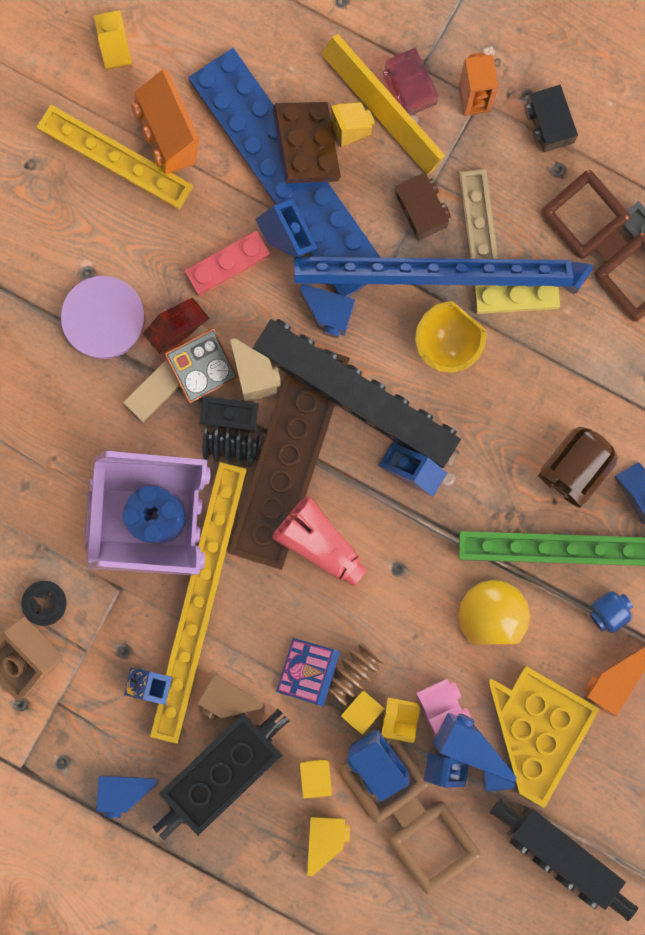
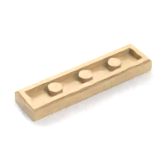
(478, 214)
(155, 388)

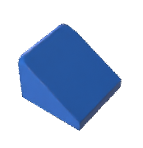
(580, 272)
(494, 783)

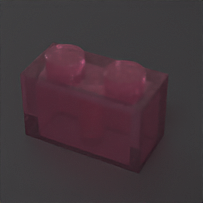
(410, 82)

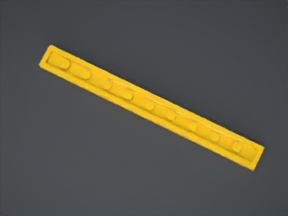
(199, 602)

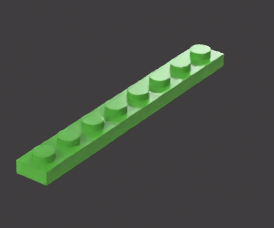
(552, 548)

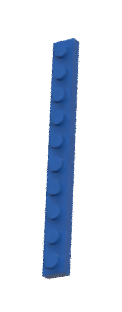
(432, 271)

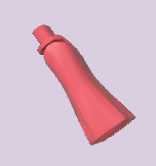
(317, 540)

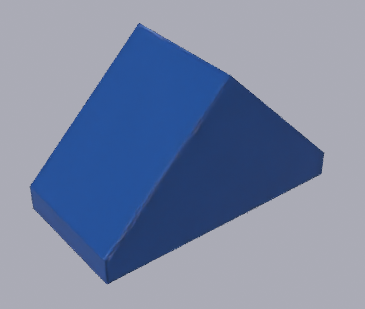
(445, 771)

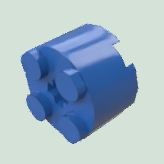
(140, 507)

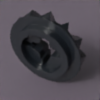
(41, 590)

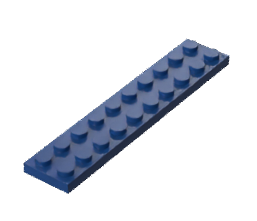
(249, 123)

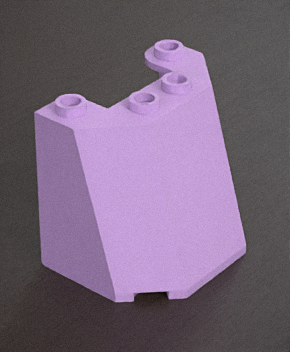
(114, 481)

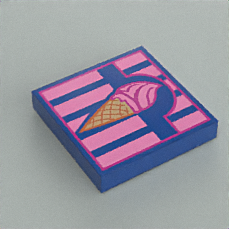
(308, 671)

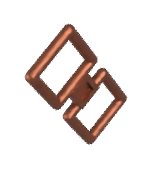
(607, 241)

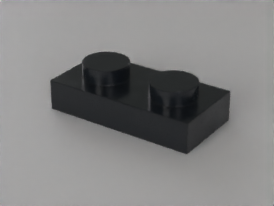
(229, 413)

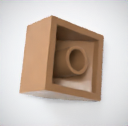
(25, 658)

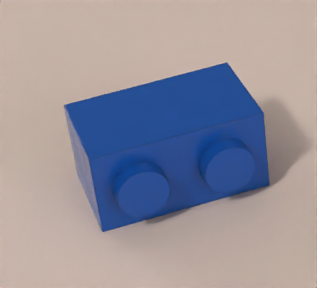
(378, 765)

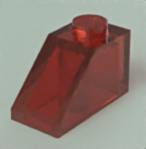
(175, 325)

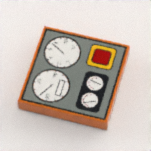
(200, 365)

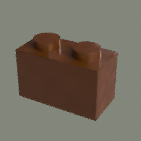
(422, 205)

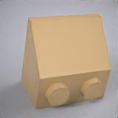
(255, 372)

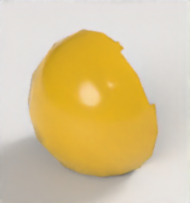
(449, 338)
(494, 614)

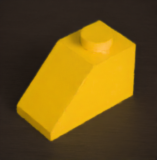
(351, 122)
(325, 841)

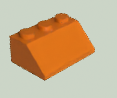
(166, 123)

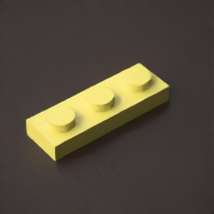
(515, 298)

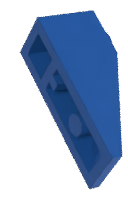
(464, 742)

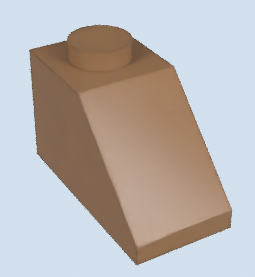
(226, 700)

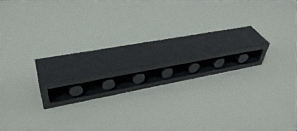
(356, 394)

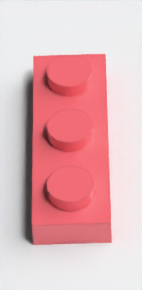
(227, 263)

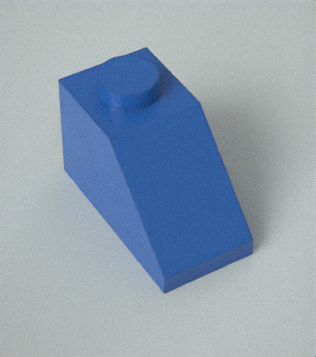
(286, 229)
(328, 309)
(413, 469)
(633, 485)
(120, 793)

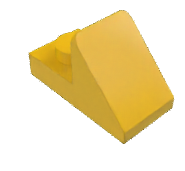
(112, 40)

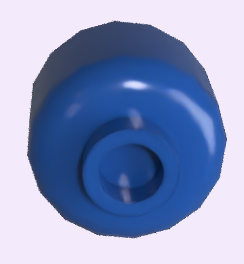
(611, 612)

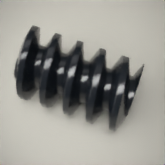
(231, 446)

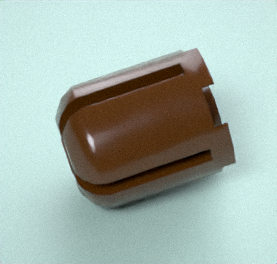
(579, 465)

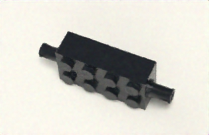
(220, 774)
(568, 859)

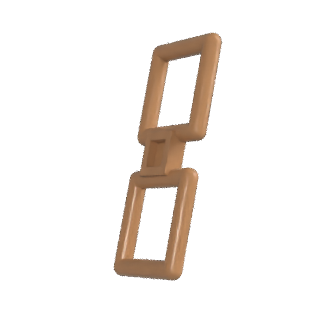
(412, 818)

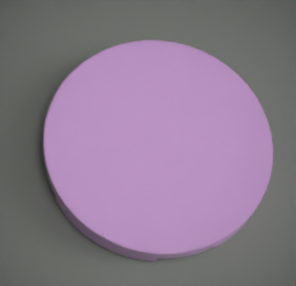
(102, 317)

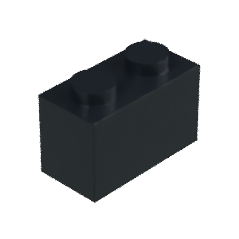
(551, 118)

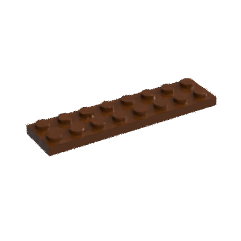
(282, 470)

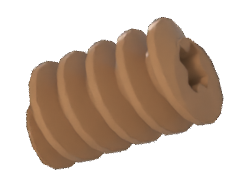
(354, 673)

